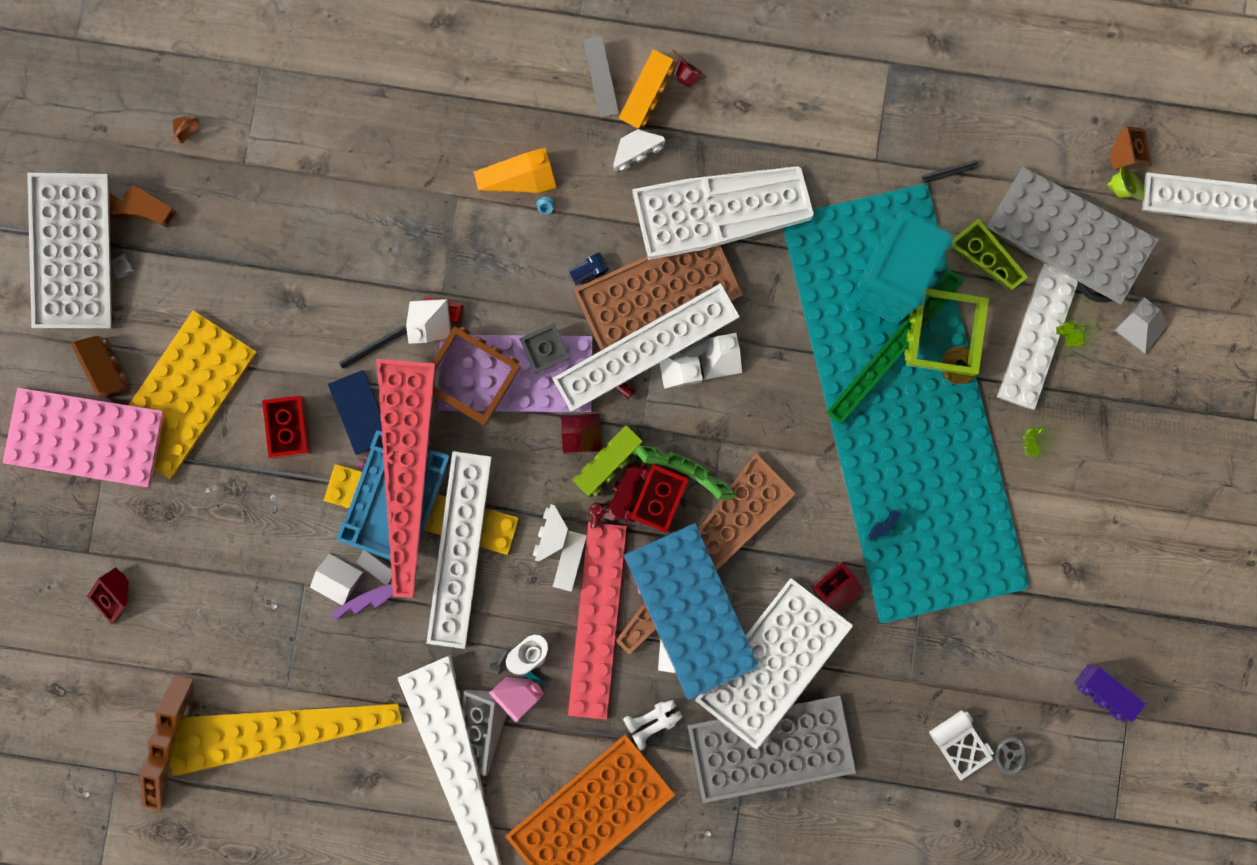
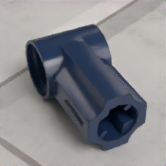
(593, 266)

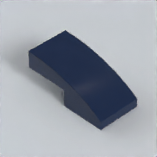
(879, 529)

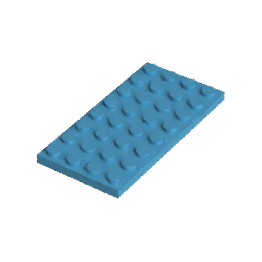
(691, 611)

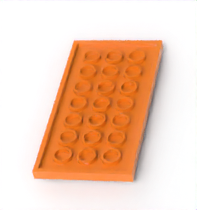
(593, 810)

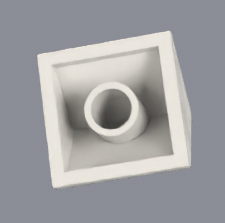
(335, 579)

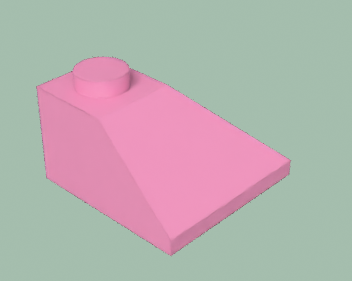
(516, 695)

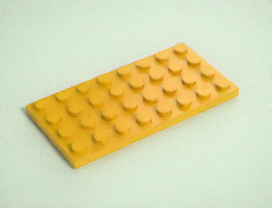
(191, 386)

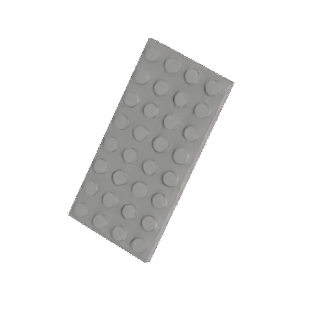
(1071, 235)
(802, 748)

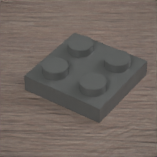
(544, 348)

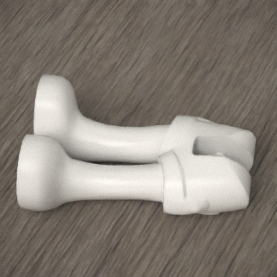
(658, 713)

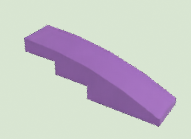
(376, 597)

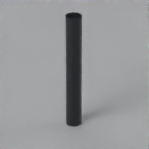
(949, 171)

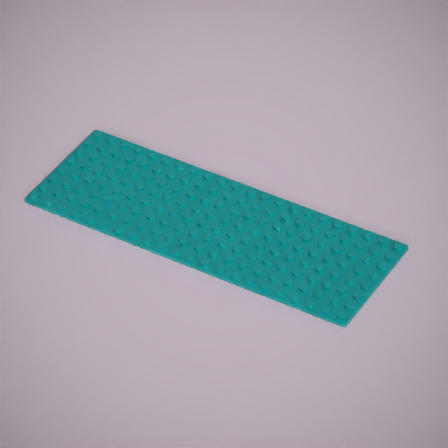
(915, 435)

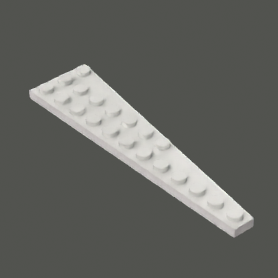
(442, 725)

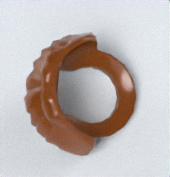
(184, 127)

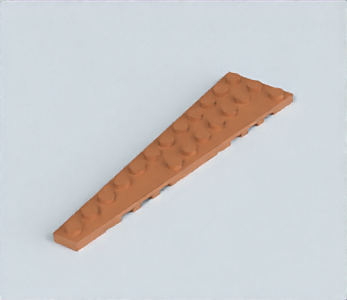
(726, 529)

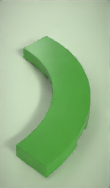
(687, 467)

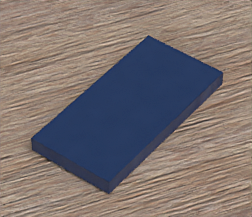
(357, 409)

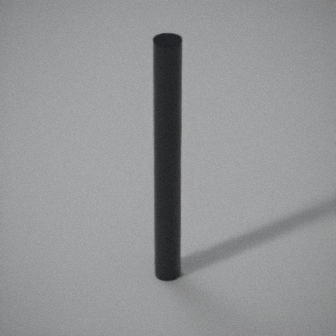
(374, 346)

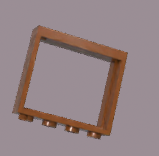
(496, 353)

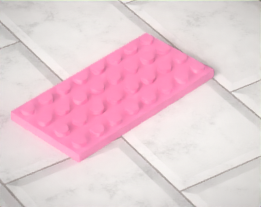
(84, 437)

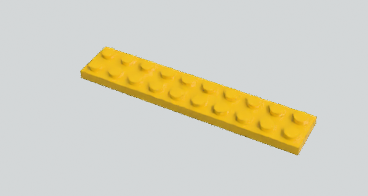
(497, 527)

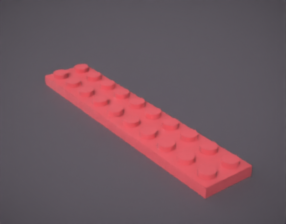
(597, 621)

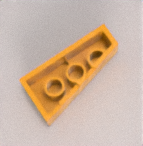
(647, 89)

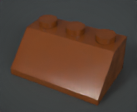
(100, 366)

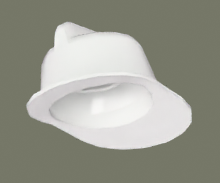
(527, 655)

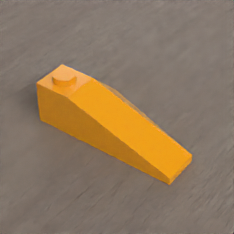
(518, 174)

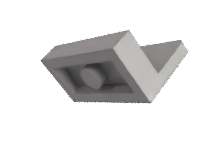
(376, 565)

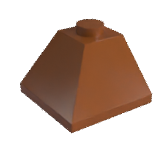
(1130, 149)

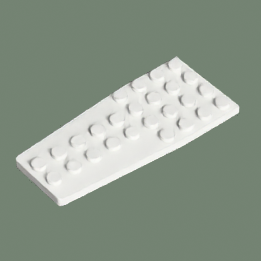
(719, 209)

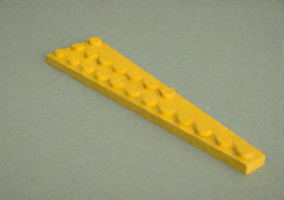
(231, 738)

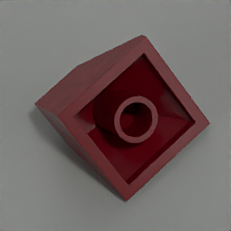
(581, 433)
(110, 594)

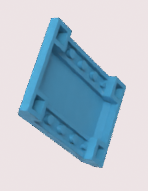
(367, 518)

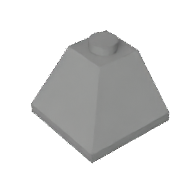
(1142, 325)

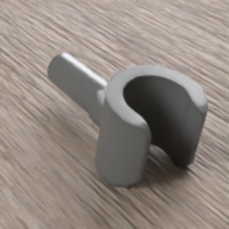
(495, 668)

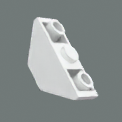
(636, 147)
(552, 534)

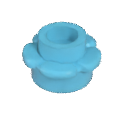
(545, 205)

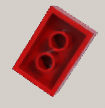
(286, 427)
(659, 498)

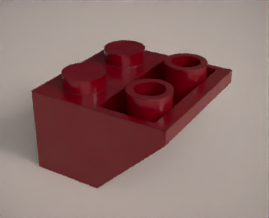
(838, 588)

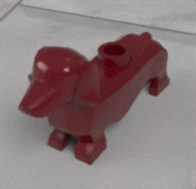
(623, 497)

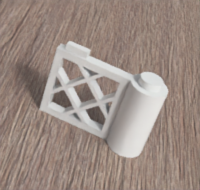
(952, 731)

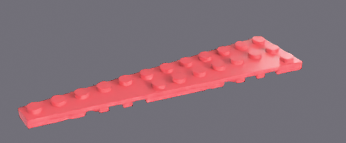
(405, 418)

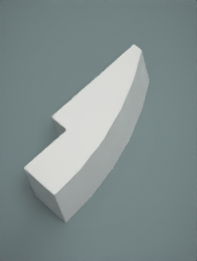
(569, 561)

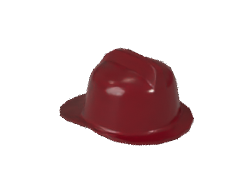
(687, 73)

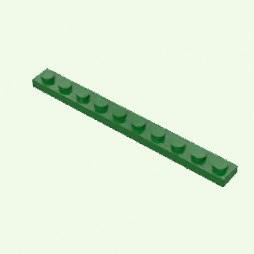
(889, 353)

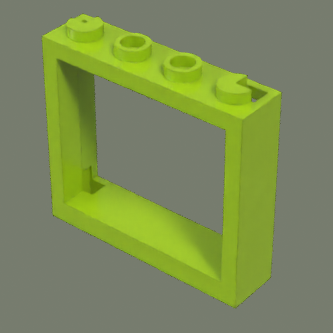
(976, 338)

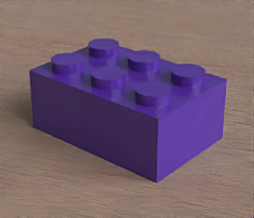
(1109, 694)

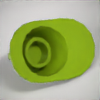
(1126, 185)

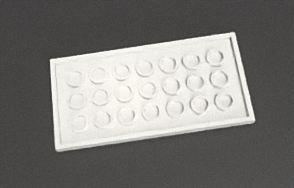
(69, 250)
(790, 648)

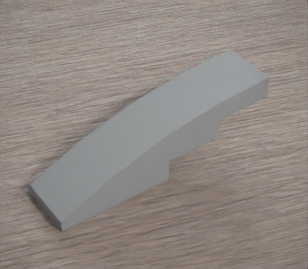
(600, 76)

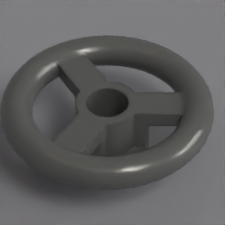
(1013, 756)

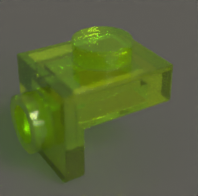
(1073, 334)
(1029, 444)

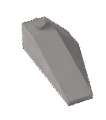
(485, 723)

